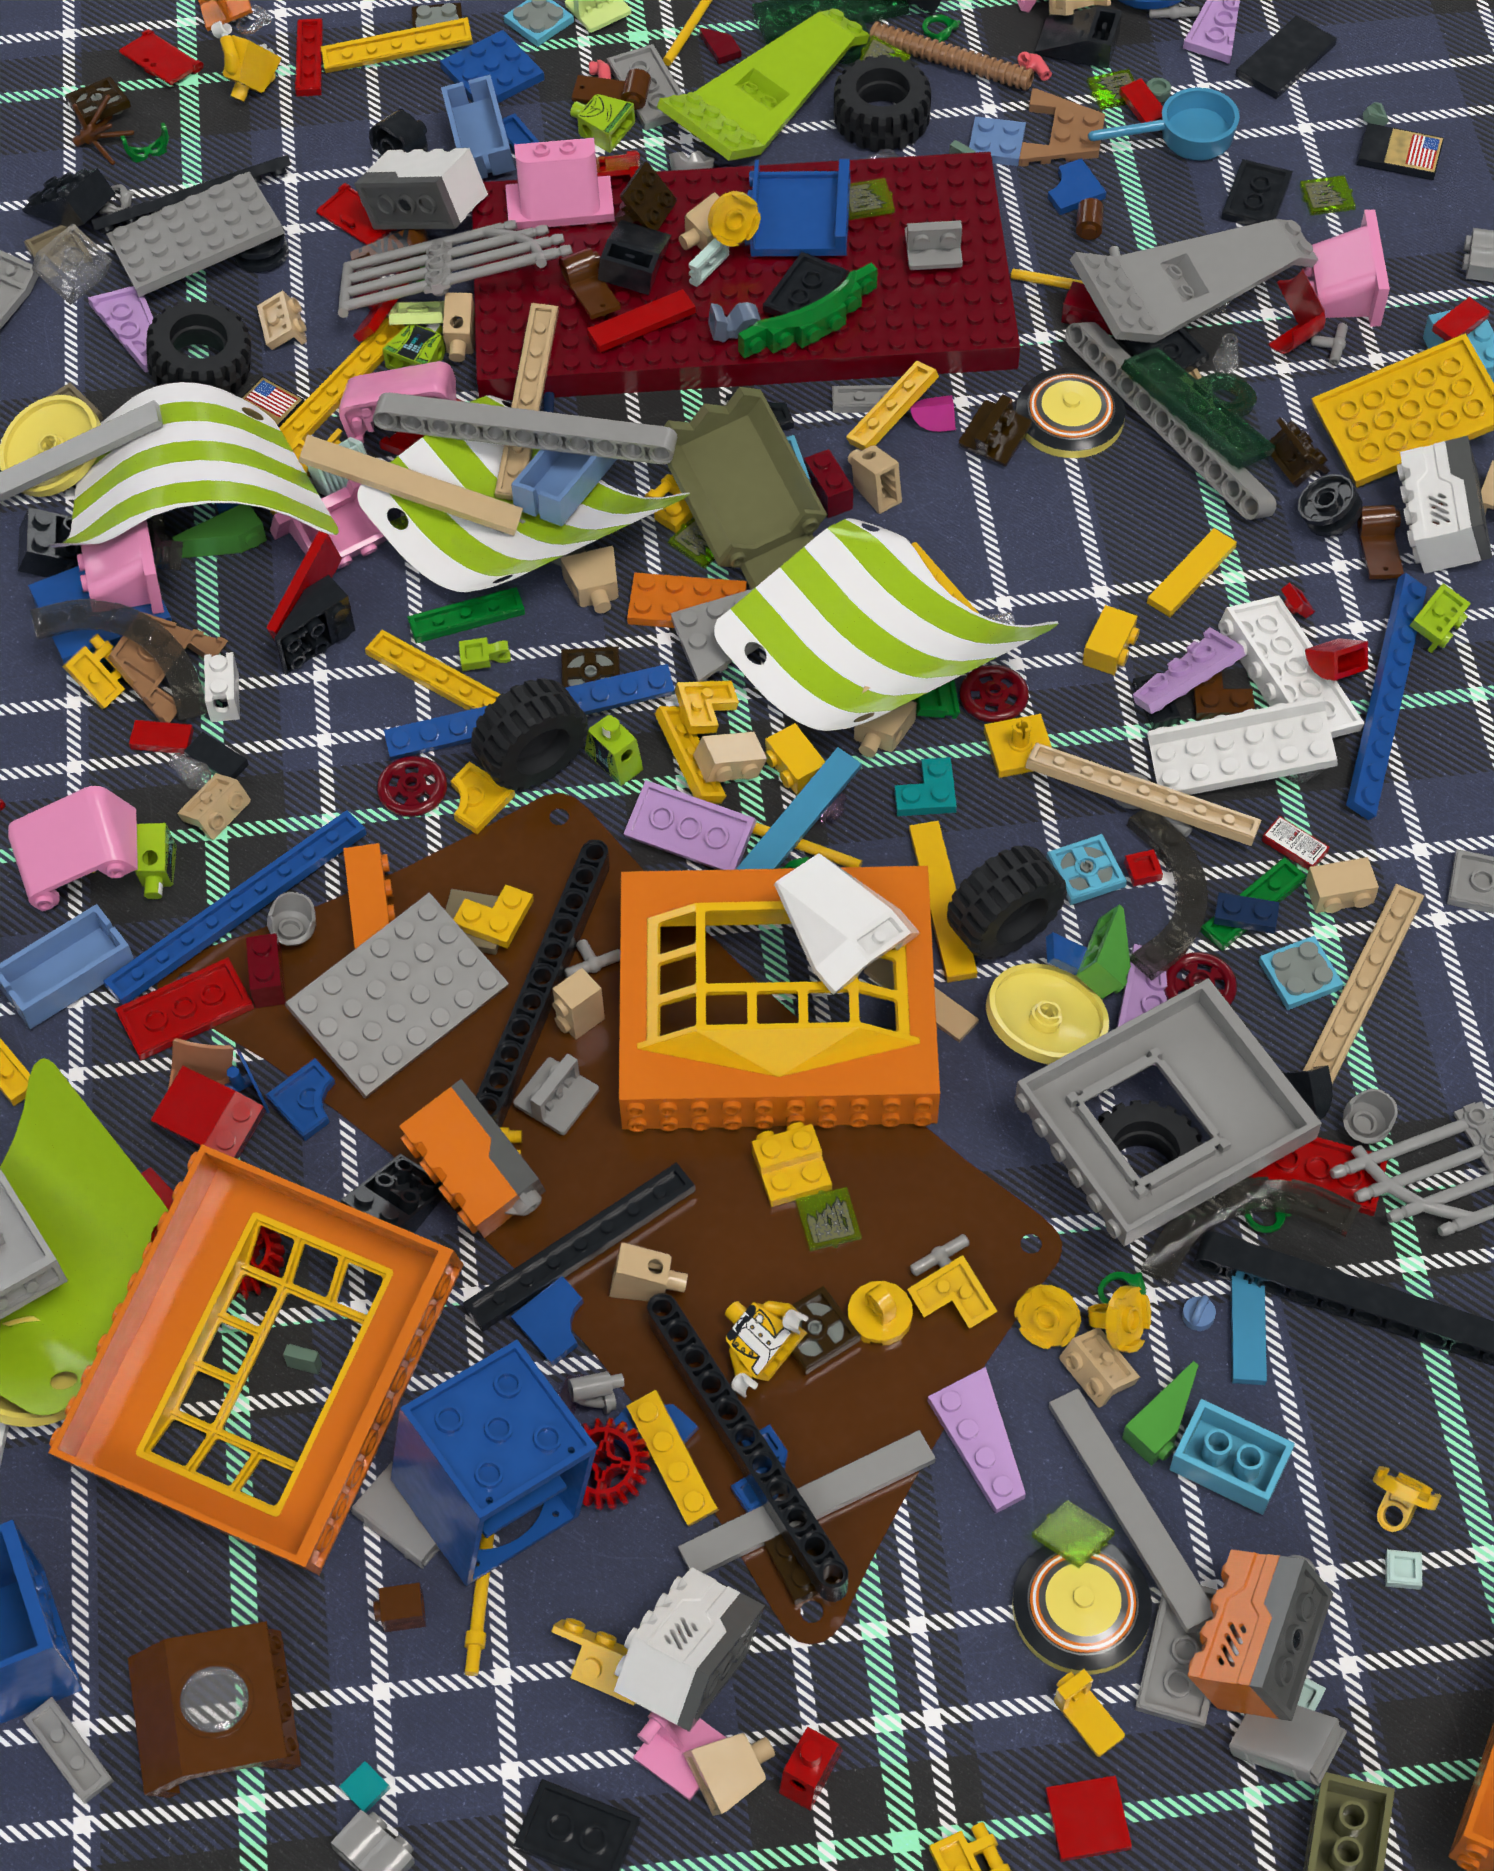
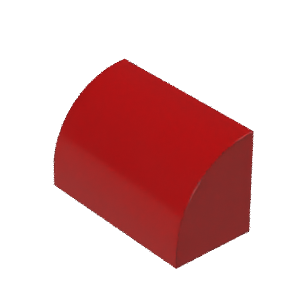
(1338, 658)

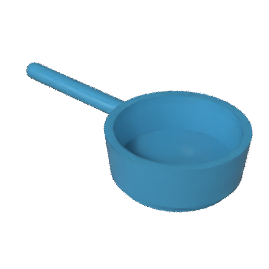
(1193, 124)

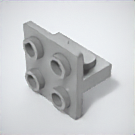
(934, 245)
(557, 1094)

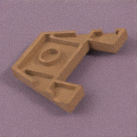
(1069, 130)
(145, 673)

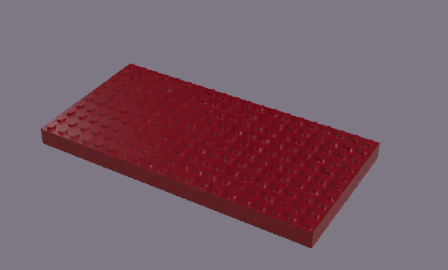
(933, 316)

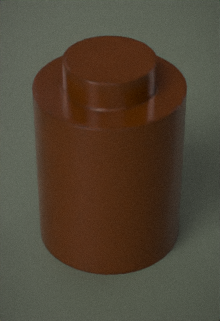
(1090, 218)

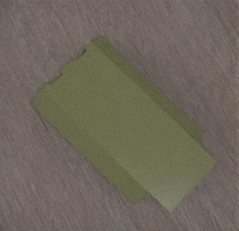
(745, 485)

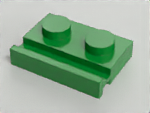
(939, 702)

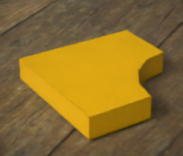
(479, 797)

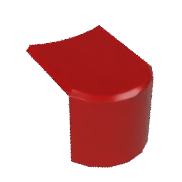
(1306, 310)

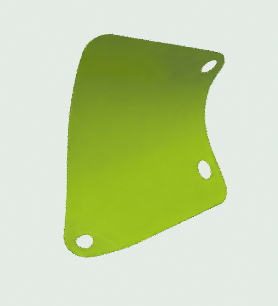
(94, 1220)

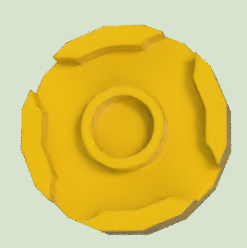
(733, 218)
(880, 1312)
(1048, 1316)
(1123, 1318)
(1405, 1494)

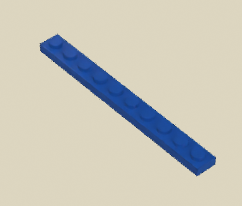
(590, 696)
(1386, 698)
(234, 908)

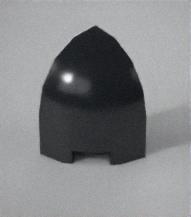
(1314, 1088)

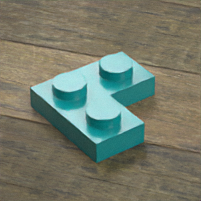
(931, 797)

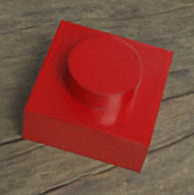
(1296, 601)
(1143, 867)

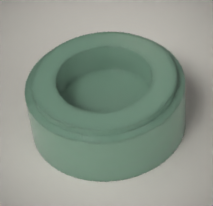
(1160, 88)

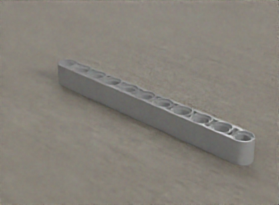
(525, 428)
(1234, 485)

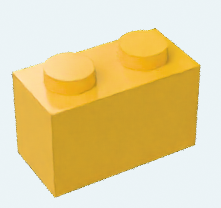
(1110, 640)
(793, 757)

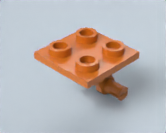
(223, 11)

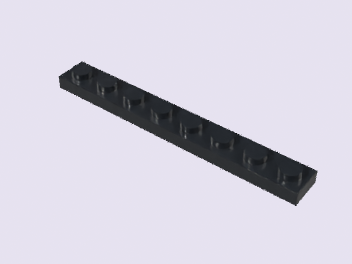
(131, 214)
(579, 1246)

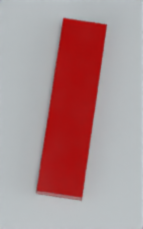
(309, 57)
(376, 316)
(641, 320)

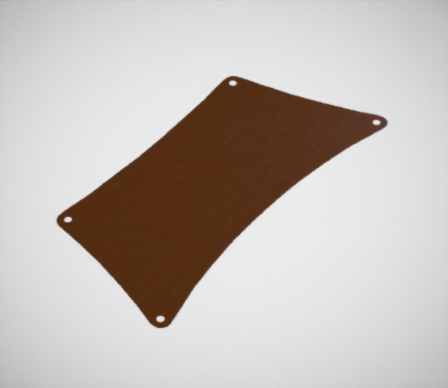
(734, 1246)

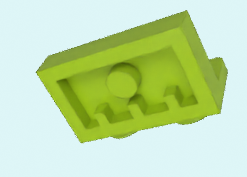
(1439, 615)

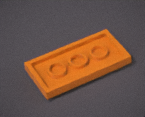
(659, 595)

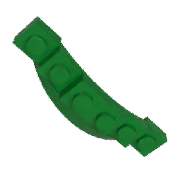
(812, 321)

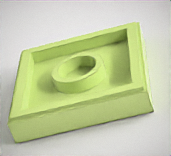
(417, 313)

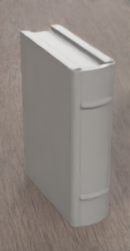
(392, 1518)
(1293, 1747)

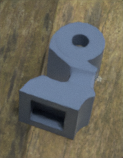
(740, 318)

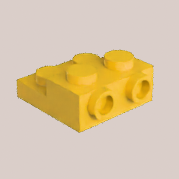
(790, 1163)

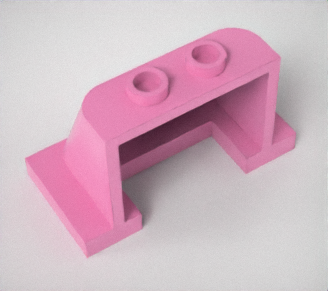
(558, 185)
(1352, 273)
(356, 531)
(122, 570)

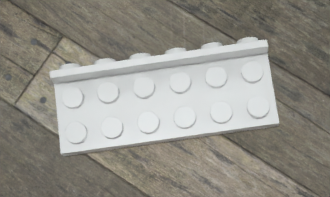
(1278, 660)
(1243, 747)

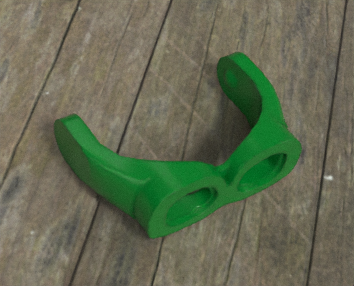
(161, 142)

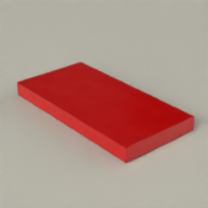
(319, 561)
(184, 1008)
(1313, 1165)

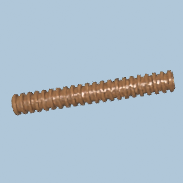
(954, 56)

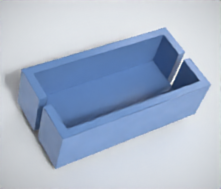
(479, 125)
(557, 483)
(63, 966)

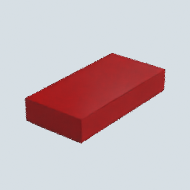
(1141, 101)
(1461, 320)
(160, 736)

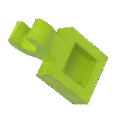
(478, 653)

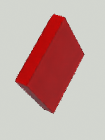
(1088, 1818)

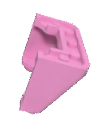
(363, 392)
(72, 840)

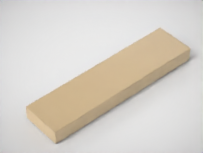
(949, 1015)

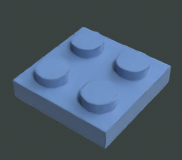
(1000, 138)

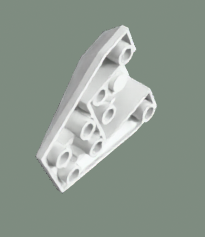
(840, 921)

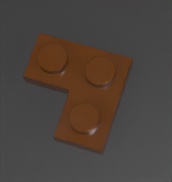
(1213, 700)

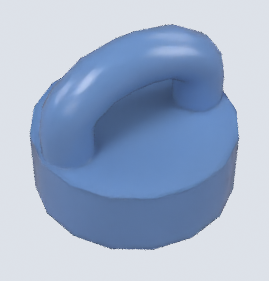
(1199, 1313)

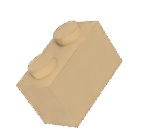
(730, 757)
(1341, 885)
(578, 1004)

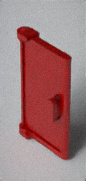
(160, 58)
(618, 164)
(347, 211)

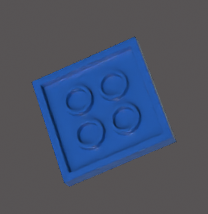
(498, 57)

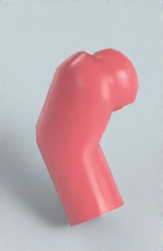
(1036, 63)
(600, 68)

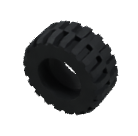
(882, 81)
(203, 325)
(529, 734)
(1006, 902)
(1150, 1127)

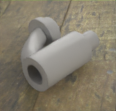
(595, 1390)

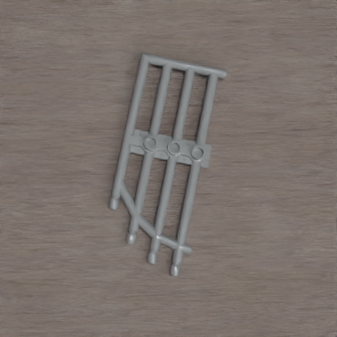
(440, 265)
(1479, 1128)

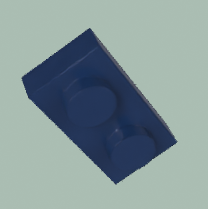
(1246, 913)

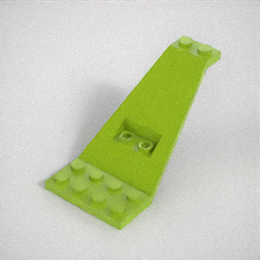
(757, 97)

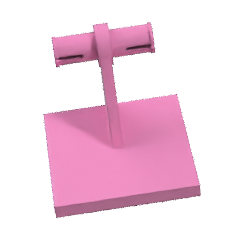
(665, 1747)

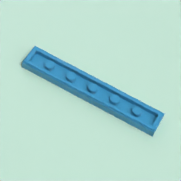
(803, 812)

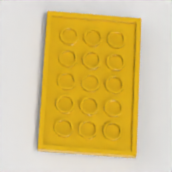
(1407, 407)

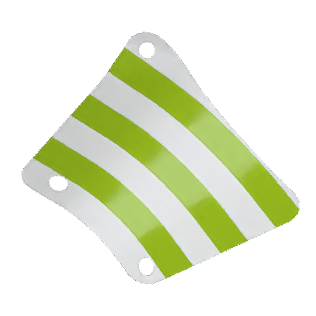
(197, 457)
(471, 555)
(854, 616)

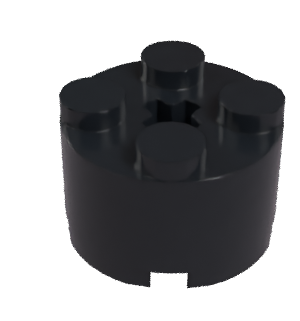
(398, 132)

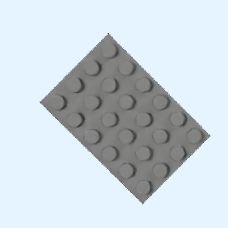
(194, 233)
(396, 995)

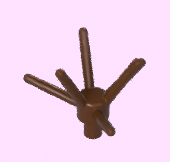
(92, 133)

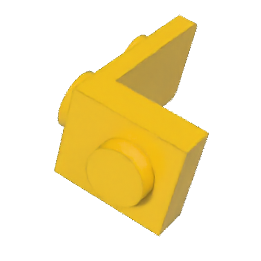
(1087, 1713)

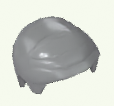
(697, 160)
(292, 918)
(1370, 1116)

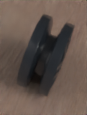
(264, 256)
(1330, 505)

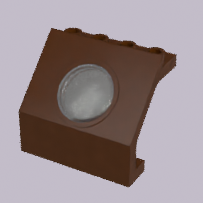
(212, 1706)

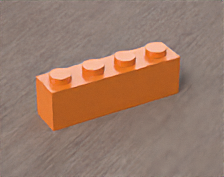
(368, 890)

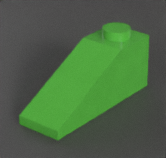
(223, 534)
(1107, 955)
(1156, 1426)

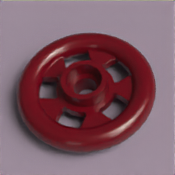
(997, 673)
(412, 806)
(1189, 962)

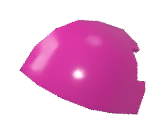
(935, 413)

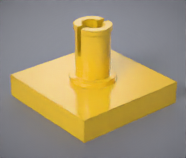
(1013, 741)

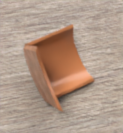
(202, 1058)

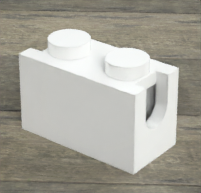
(222, 684)

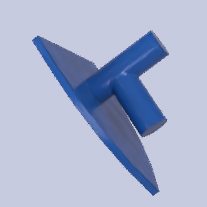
(240, 1082)

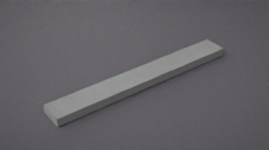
(80, 449)
(822, 1497)
(1132, 1510)

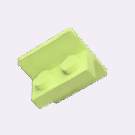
(598, 13)

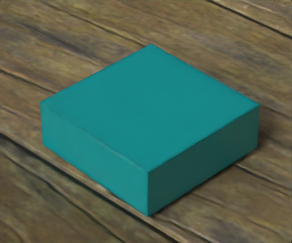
(364, 1787)

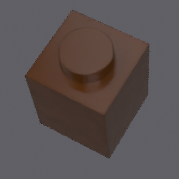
(400, 1607)

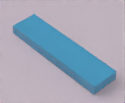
(1248, 1331)

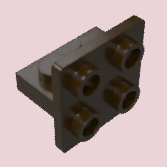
(646, 199)
(996, 431)
(1296, 453)

